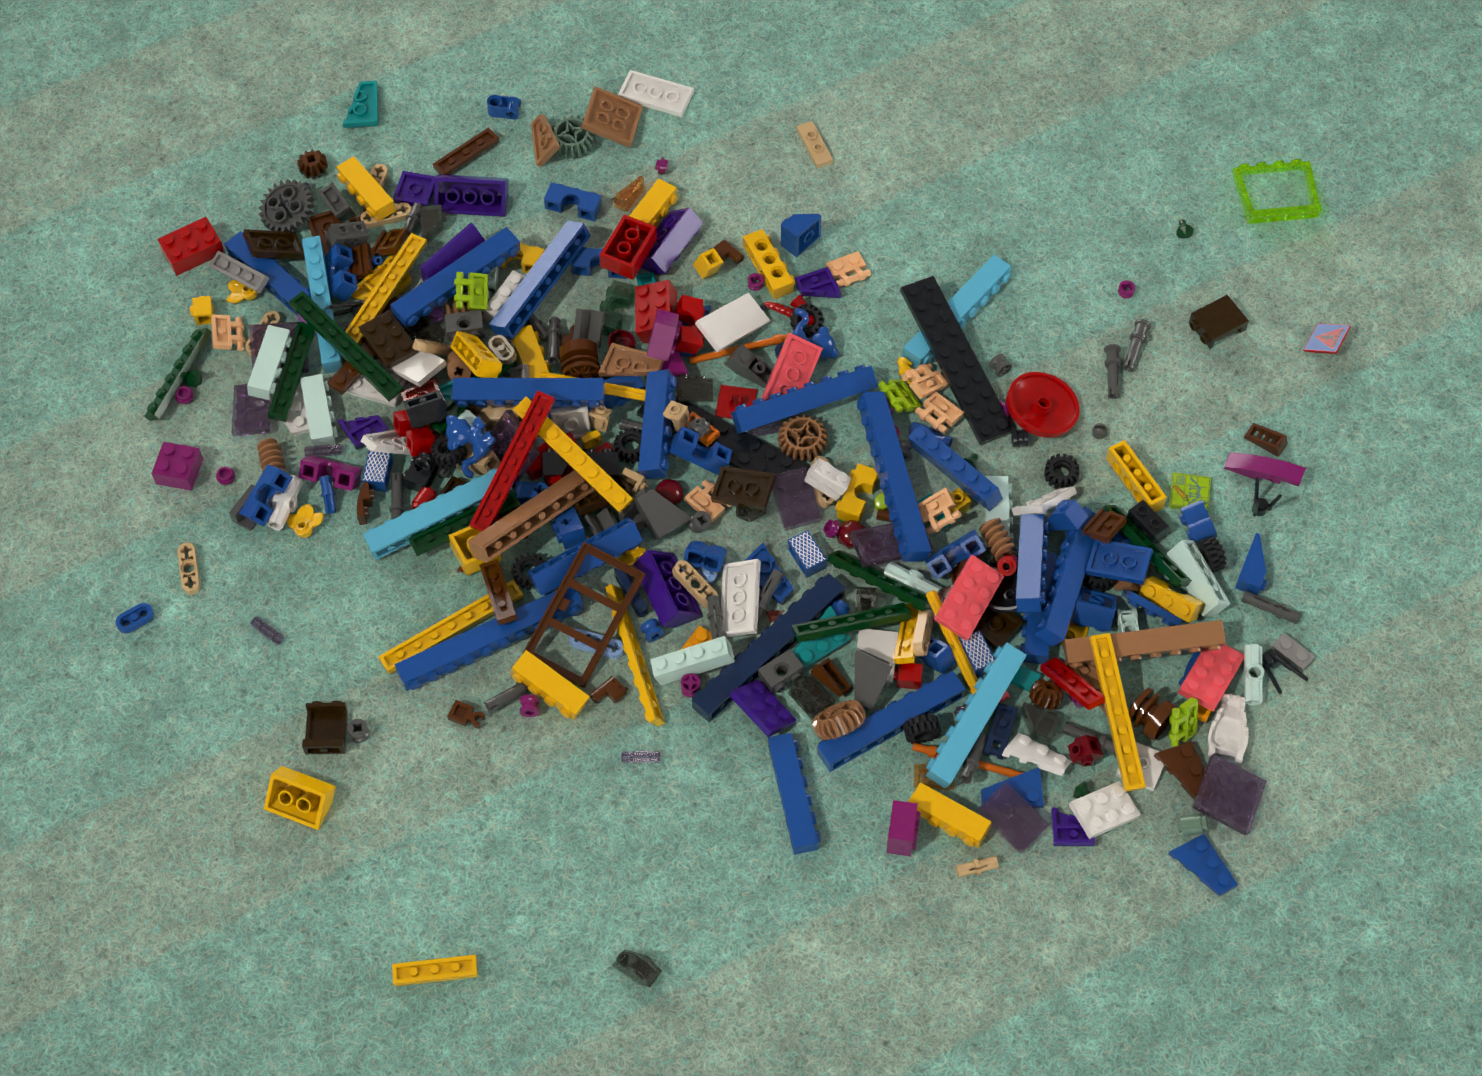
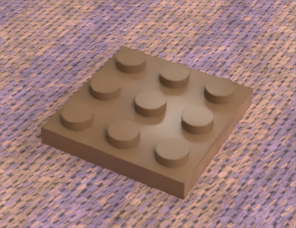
(612, 117)

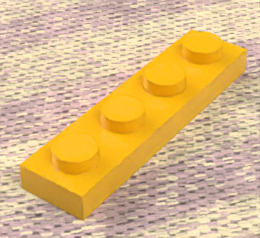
(904, 646)
(434, 970)

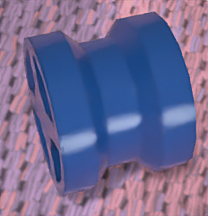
(651, 630)

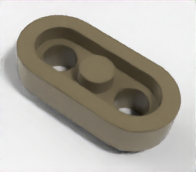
(502, 349)

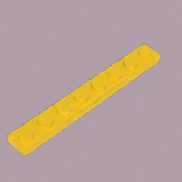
(387, 285)
(579, 461)
(445, 629)
(636, 661)
(1117, 712)

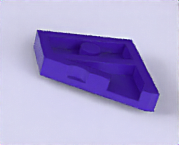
(818, 284)
(361, 426)
(1068, 830)

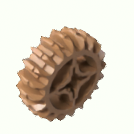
(809, 445)
(839, 719)

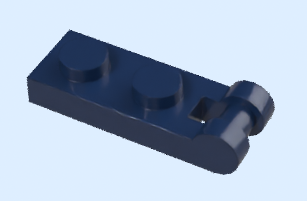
(638, 605)
(1000, 730)

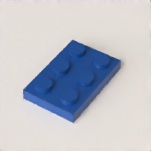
(1119, 561)

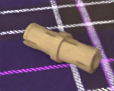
(977, 866)

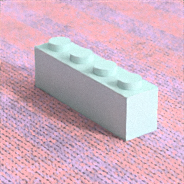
(269, 362)
(318, 411)
(1002, 509)
(1203, 583)
(692, 660)

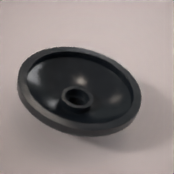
(1005, 596)

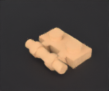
(846, 265)
(221, 332)
(925, 385)
(943, 409)
(701, 500)
(934, 506)

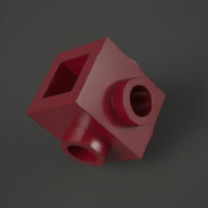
(1085, 750)

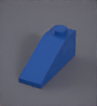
(1067, 516)
(1254, 569)
(939, 656)

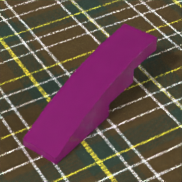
(1265, 468)

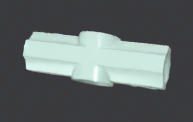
(911, 578)
(1253, 685)

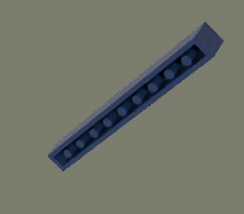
(770, 645)

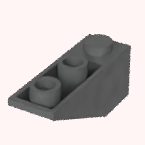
(749, 366)

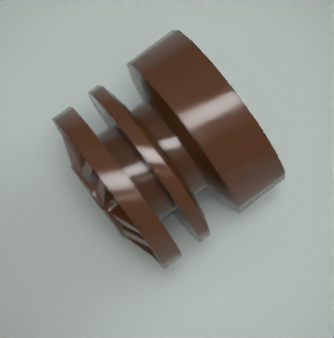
(579, 359)
(1148, 712)

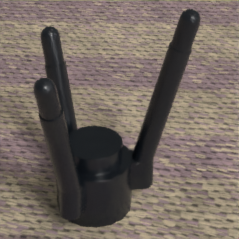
(354, 309)
(1261, 505)
(1273, 660)

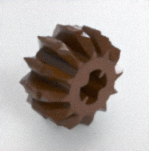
(312, 164)
(1046, 694)

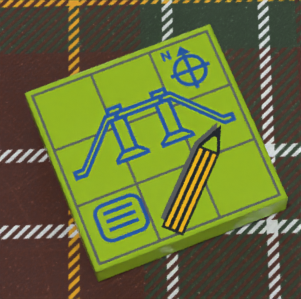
(1188, 490)

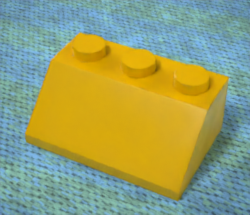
(299, 797)

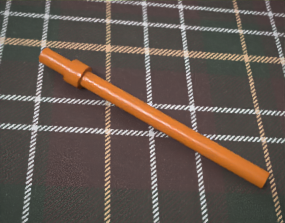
(776, 339)
(930, 751)

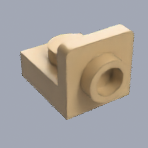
(678, 414)
(600, 418)
(635, 480)

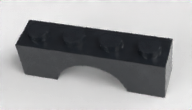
(554, 465)

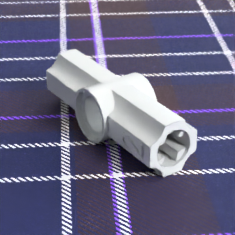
(284, 504)

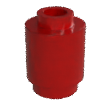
(424, 495)
(1012, 560)

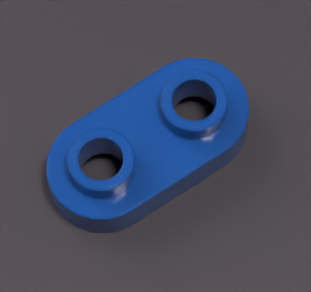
(134, 617)

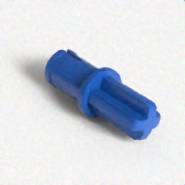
(328, 494)

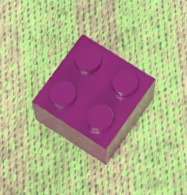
(664, 335)
(177, 466)
(903, 828)

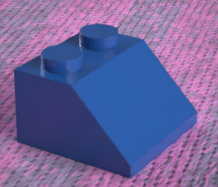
(800, 232)
(1094, 609)

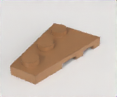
(544, 140)
(628, 362)

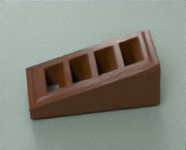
(1276, 437)
(828, 673)

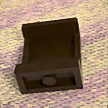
(1217, 320)
(325, 728)

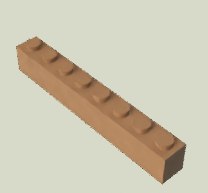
(529, 517)
(1150, 642)

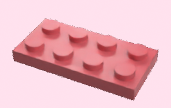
(792, 366)
(968, 597)
(1211, 676)

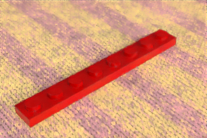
(512, 461)

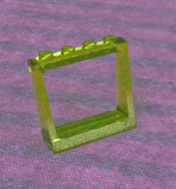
(1283, 213)

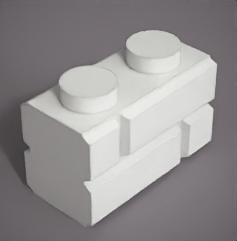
(827, 479)

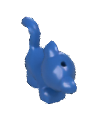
(821, 339)
(461, 432)

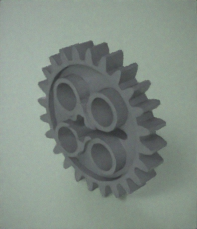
(298, 201)

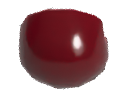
(622, 338)
(670, 490)
(844, 531)

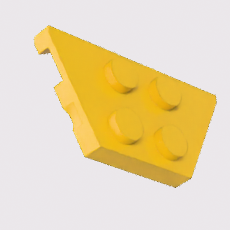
(366, 286)

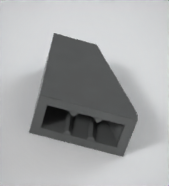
(659, 513)
(869, 677)

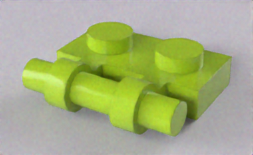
(477, 291)
(899, 396)
(1183, 722)

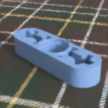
(607, 653)

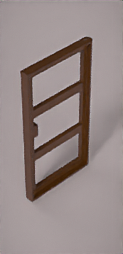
(562, 603)

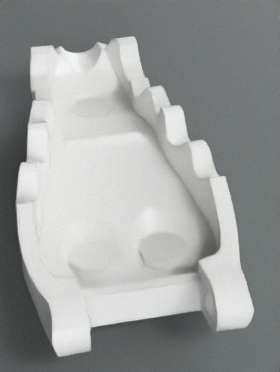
(1229, 731)

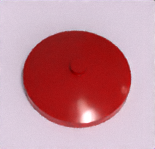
(1042, 404)

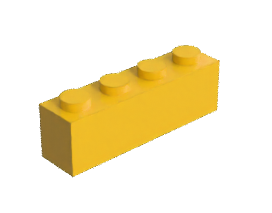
(365, 188)
(655, 203)
(530, 352)
(549, 685)
(950, 816)

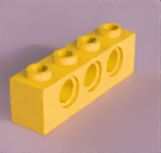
(774, 274)
(476, 355)
(1135, 476)

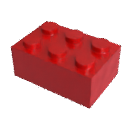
(190, 246)
(628, 247)
(648, 299)

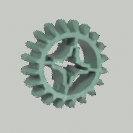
(578, 142)

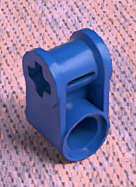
(502, 106)
(527, 490)

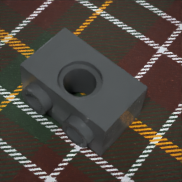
(347, 234)
(458, 321)
(785, 663)

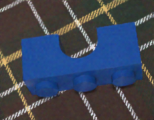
(560, 196)
(587, 260)
(341, 283)
(710, 458)
(257, 504)
(947, 557)

